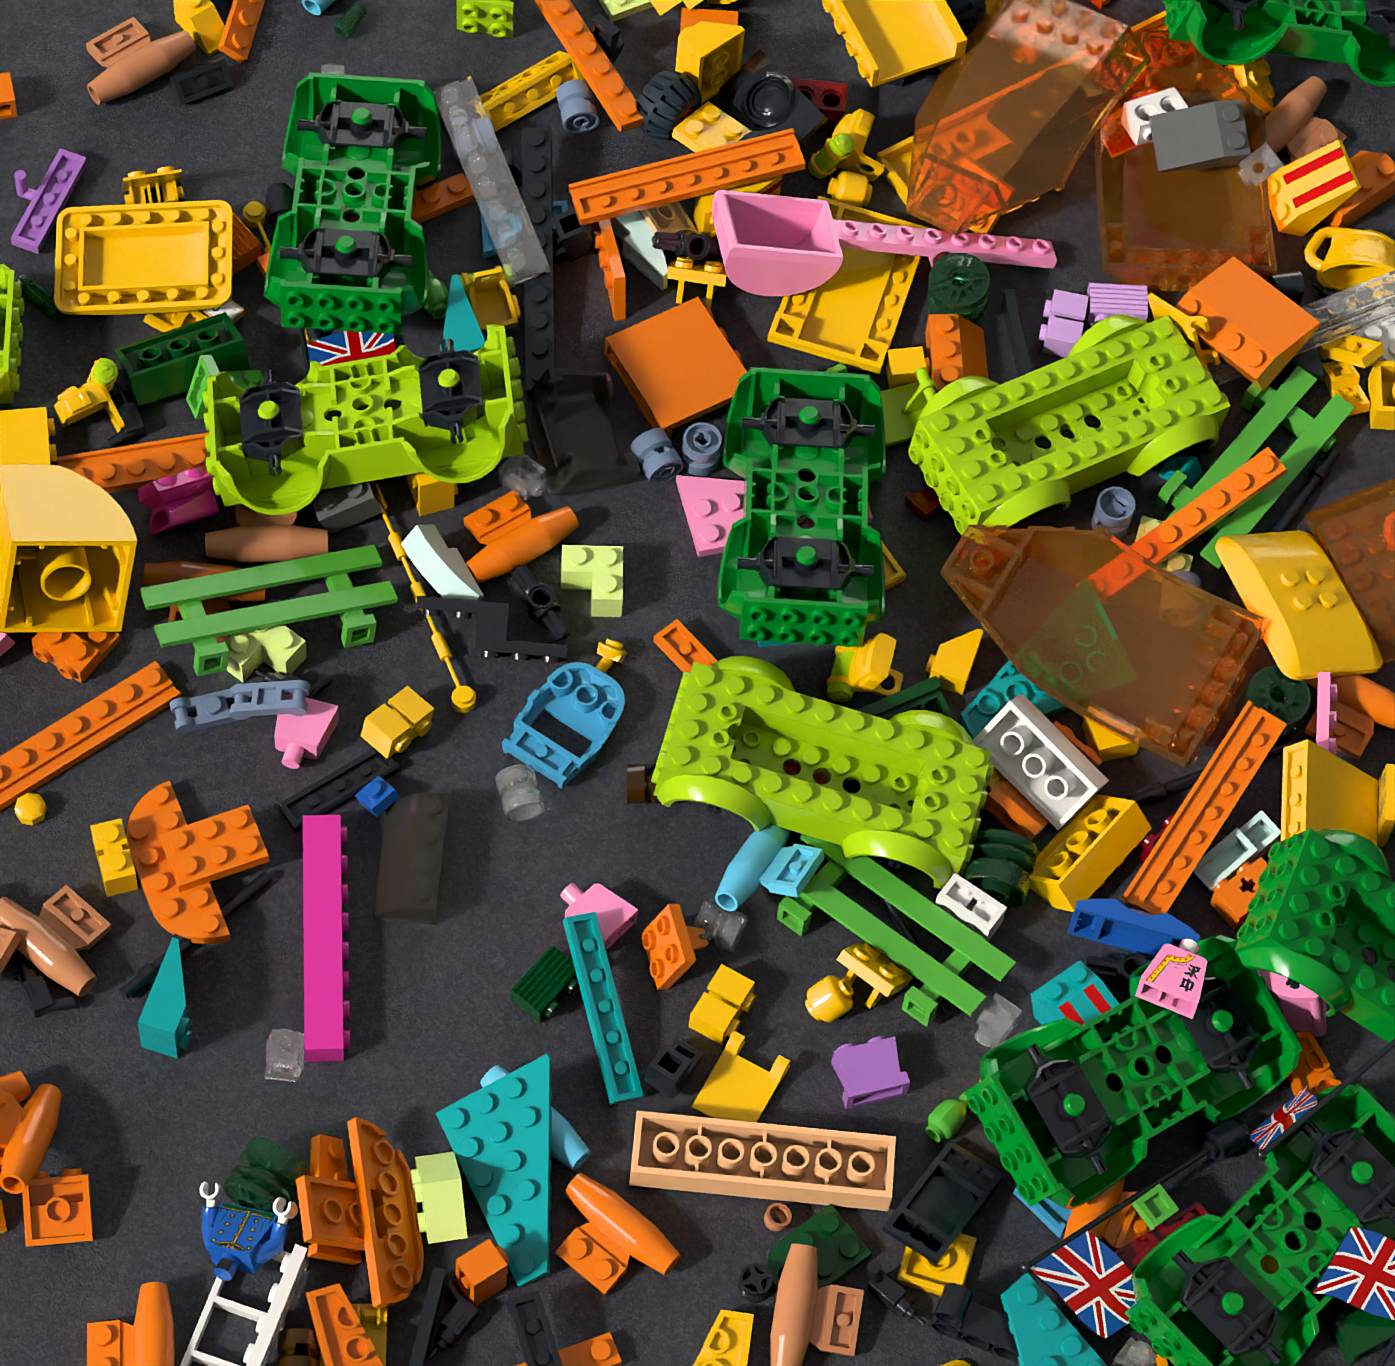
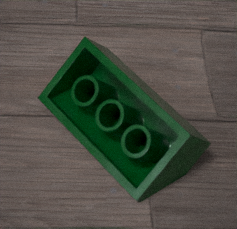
(167, 361)

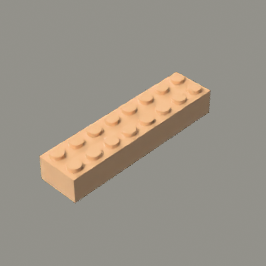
(762, 1160)

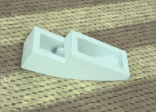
(638, 248)
(440, 565)
(1238, 847)

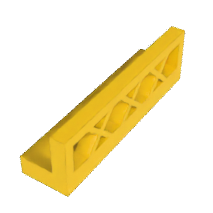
(529, 89)

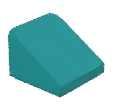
(1186, 464)

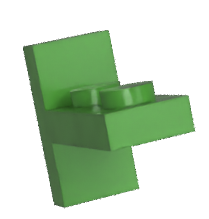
(206, 368)

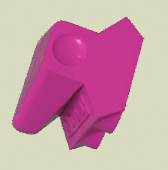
(179, 499)

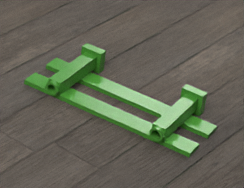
(1275, 409)
(341, 600)
(938, 979)

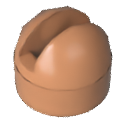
(781, 1215)

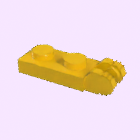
(1352, 350)

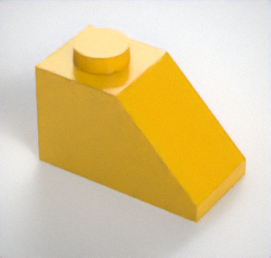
(201, 22)
(955, 661)

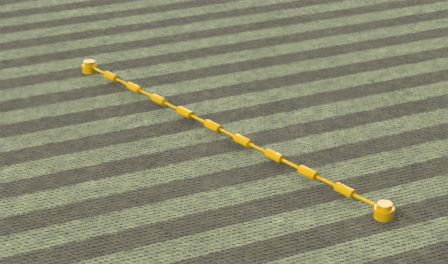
(463, 697)

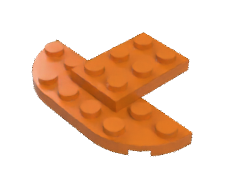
(182, 859)
(369, 1215)

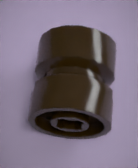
(640, 785)
(298, 1347)

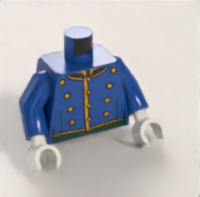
(242, 1236)

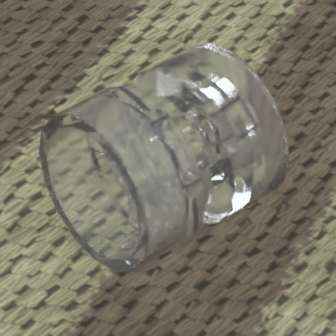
(519, 793)
(720, 925)

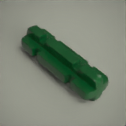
(39, 296)

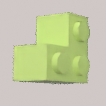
(595, 570)
(272, 645)
(439, 1189)

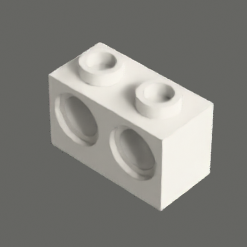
(1137, 112)
(971, 906)

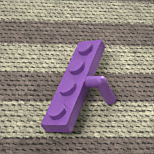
(46, 200)

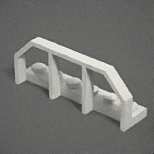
(268, 1323)

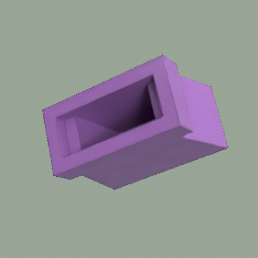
(869, 1071)

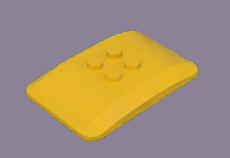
(144, 258)
(1306, 600)

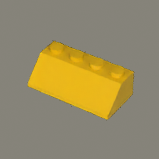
(1088, 850)

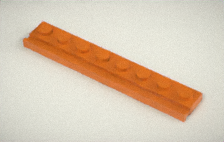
(686, 176)
(138, 464)
(84, 732)
(1204, 810)

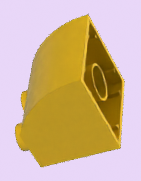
(61, 552)

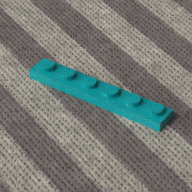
(602, 1008)

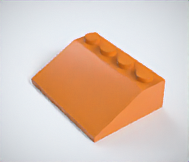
(1249, 321)

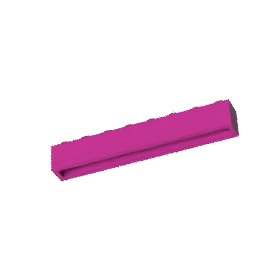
(323, 938)

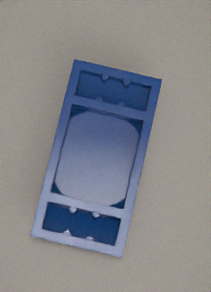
(1127, 928)

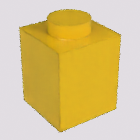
(903, 363)

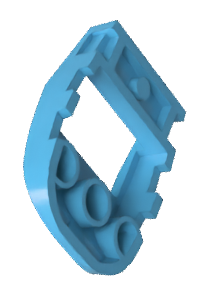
(578, 698)

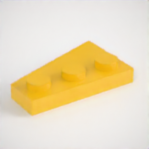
(727, 1340)

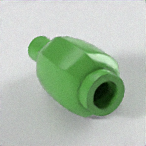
(437, 298)
(947, 1118)

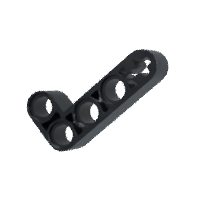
(1293, 287)
(973, 1323)

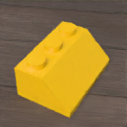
(710, 55)

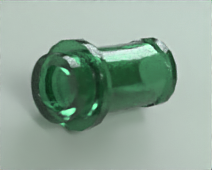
(347, 23)

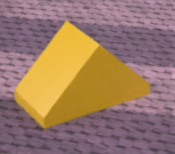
(1106, 743)

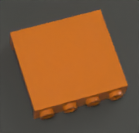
(676, 365)

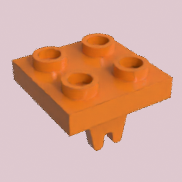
(671, 946)

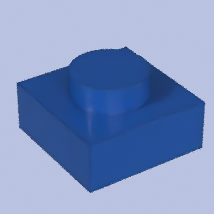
(377, 796)

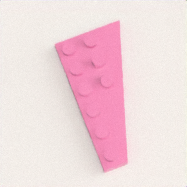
(714, 506)

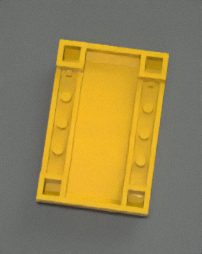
(857, 308)

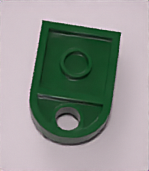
(836, 1244)

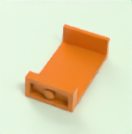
(1015, 810)

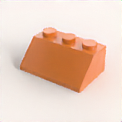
(1377, 182)
(954, 348)

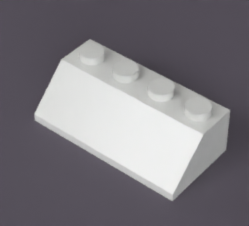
(1040, 761)

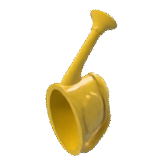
(1352, 257)

